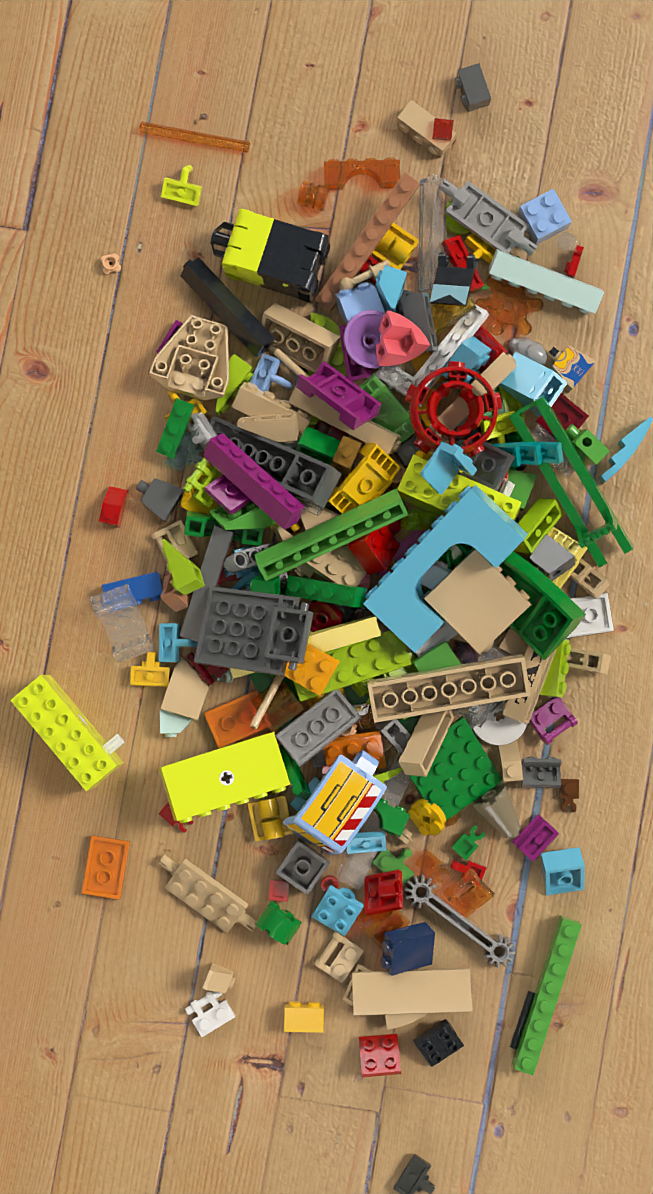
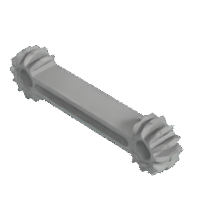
(460, 921)

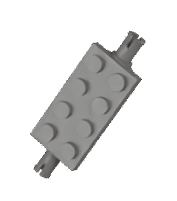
(486, 218)

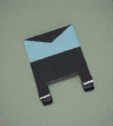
(453, 283)

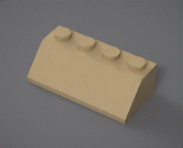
(300, 338)

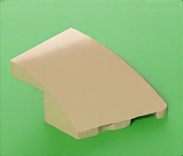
(185, 691)

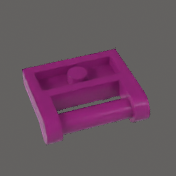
(547, 715)

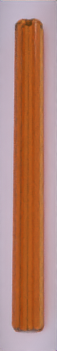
(194, 137)

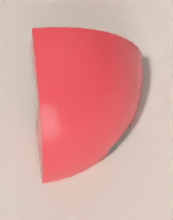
(399, 340)

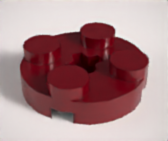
(329, 610)

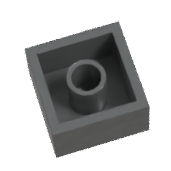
(302, 866)

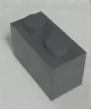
(473, 87)

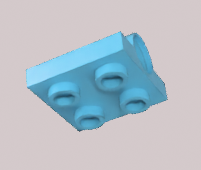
(338, 909)

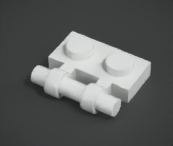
(213, 1017)

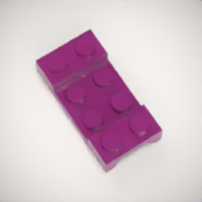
(340, 393)

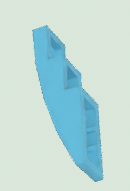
(629, 445)

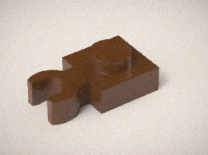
(569, 790)

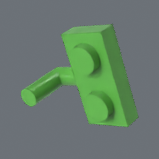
(388, 862)

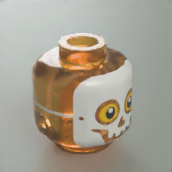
(366, 715)

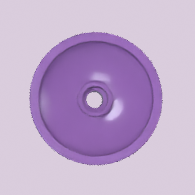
(359, 328)

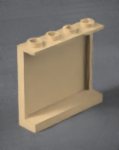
(478, 600)

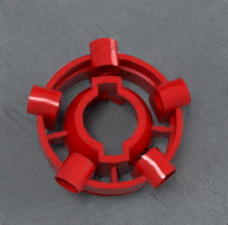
(477, 405)

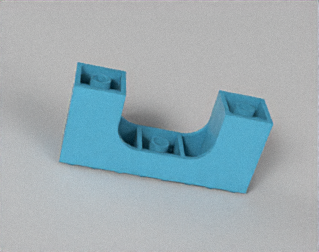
(470, 521)

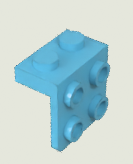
(445, 465)

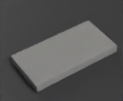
(318, 727)

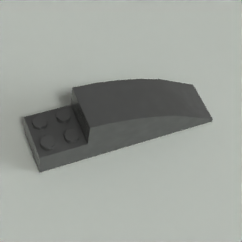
(293, 470)

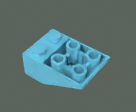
(531, 381)

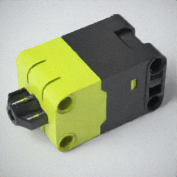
(272, 254)

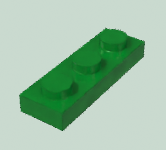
(175, 428)
(295, 775)

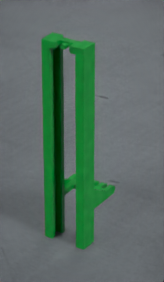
(586, 538)

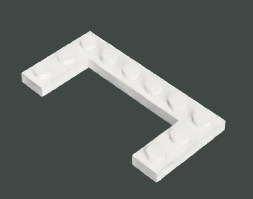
(439, 359)

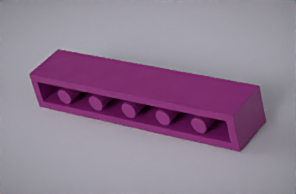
(253, 481)

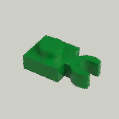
(466, 844)

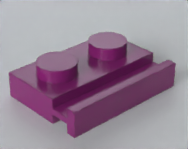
(535, 838)

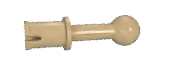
(347, 283)

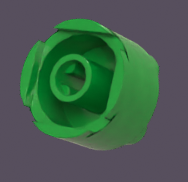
(278, 923)

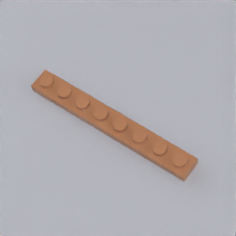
(369, 238)

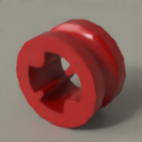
(326, 878)

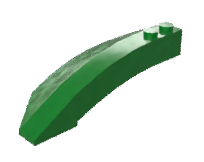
(551, 611)

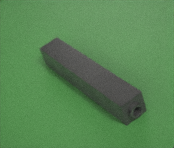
(211, 573)

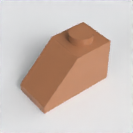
(174, 598)

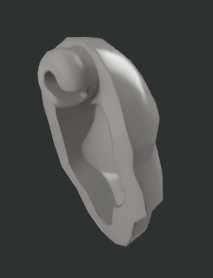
(528, 348)

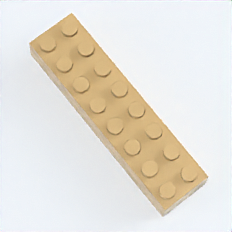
(448, 688)

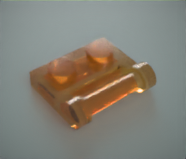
(472, 898)

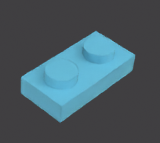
(367, 842)

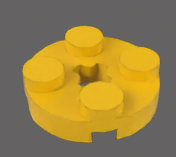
(421, 811)

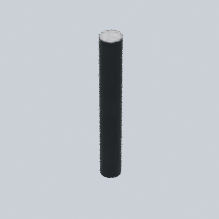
(522, 1020)

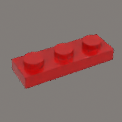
(458, 255)

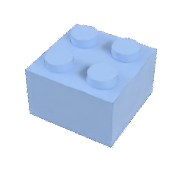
(544, 216)

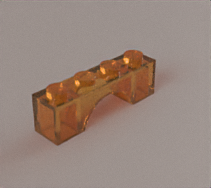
(384, 171)

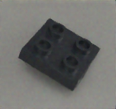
(438, 1042)

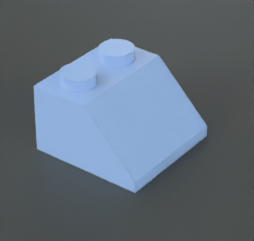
(358, 300)

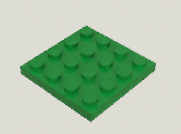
(458, 771)

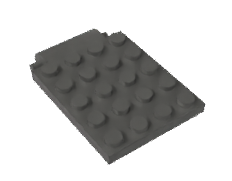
(253, 631)

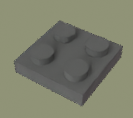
(491, 466)

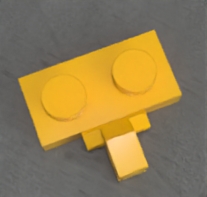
(150, 673)

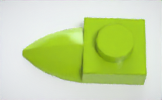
(387, 775)

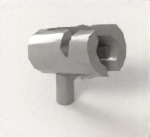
(201, 430)

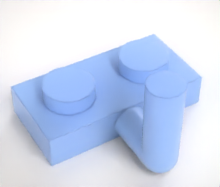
(265, 374)

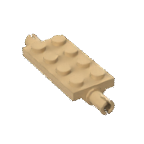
(206, 895)

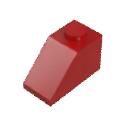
(113, 506)

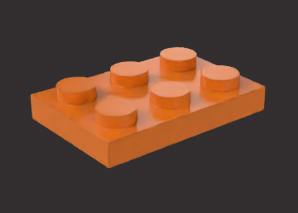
(233, 720)
(351, 745)
(106, 867)

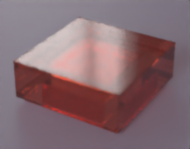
(442, 129)

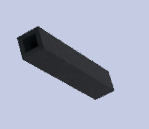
(227, 306)

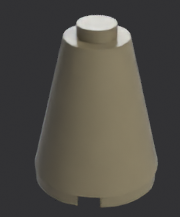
(499, 811)

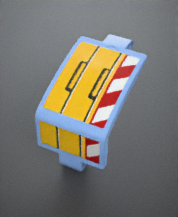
(339, 804)

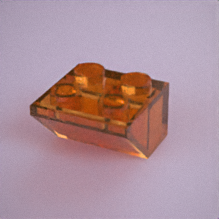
(282, 707)
(378, 924)

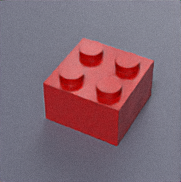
(375, 550)

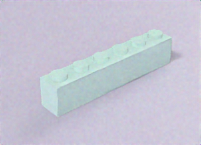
(545, 281)

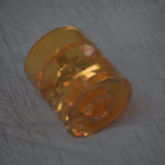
(312, 195)

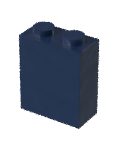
(408, 948)

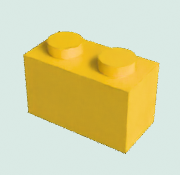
(304, 1017)

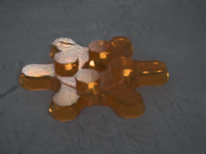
(503, 317)

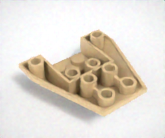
(195, 360)

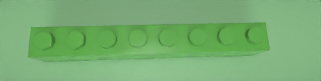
(330, 534)
(546, 995)

